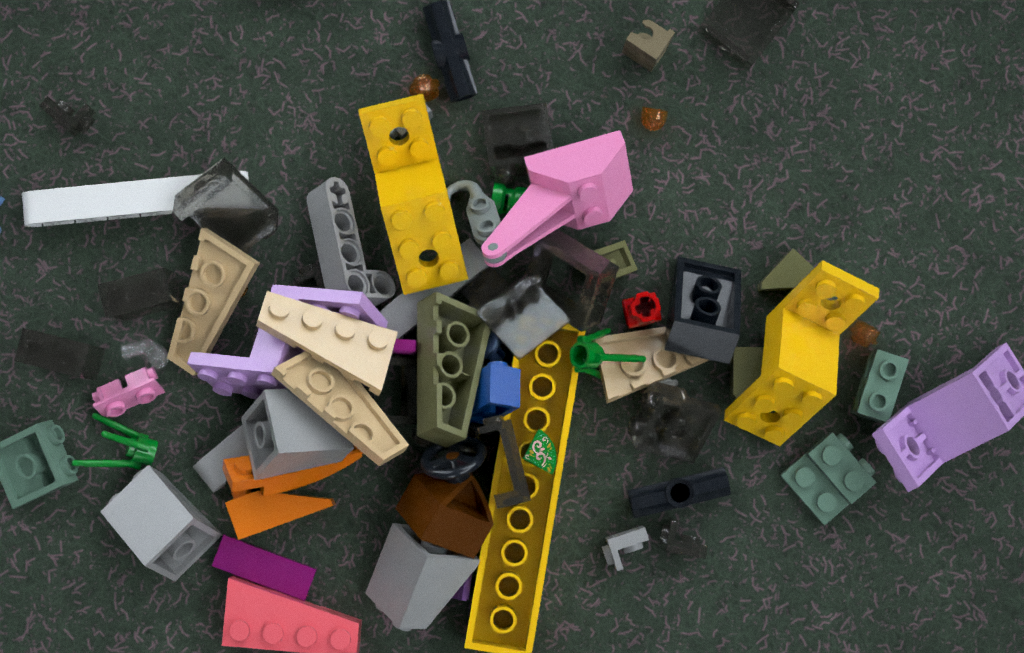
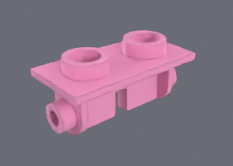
(113, 399)

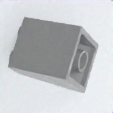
(289, 436)
(160, 524)
(416, 578)

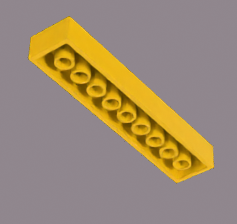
(519, 543)

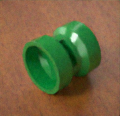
(499, 195)

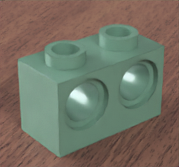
(879, 386)

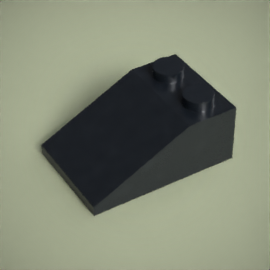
(704, 310)

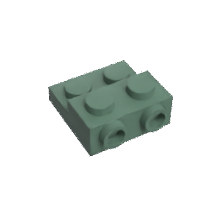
(35, 463)
(829, 477)

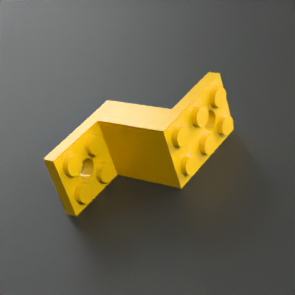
(413, 194)
(801, 353)

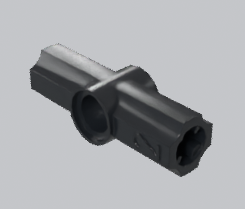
(450, 51)
(700, 488)

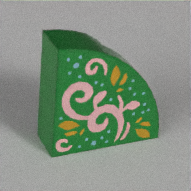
(542, 452)

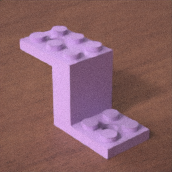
(253, 373)
(953, 418)

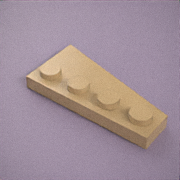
(213, 292)
(341, 341)
(628, 377)
(342, 405)

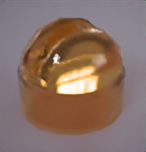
(653, 118)

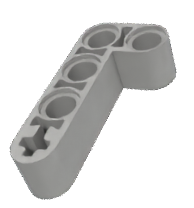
(340, 244)

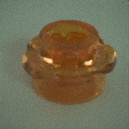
(425, 85)
(864, 333)

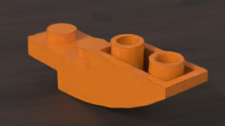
(240, 475)

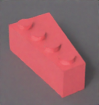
(276, 621)

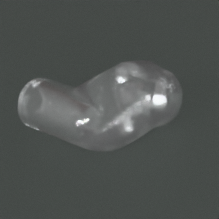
(148, 349)

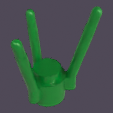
(589, 355)
(139, 447)

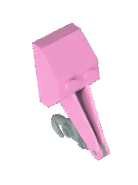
(568, 187)

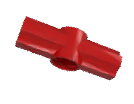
(641, 309)

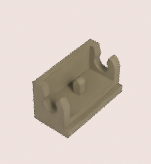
(647, 49)

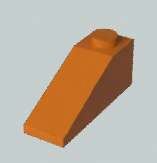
(256, 513)

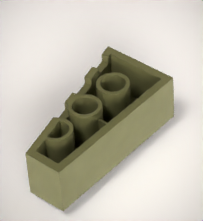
(448, 367)

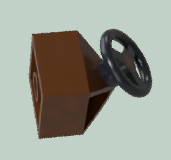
(448, 502)

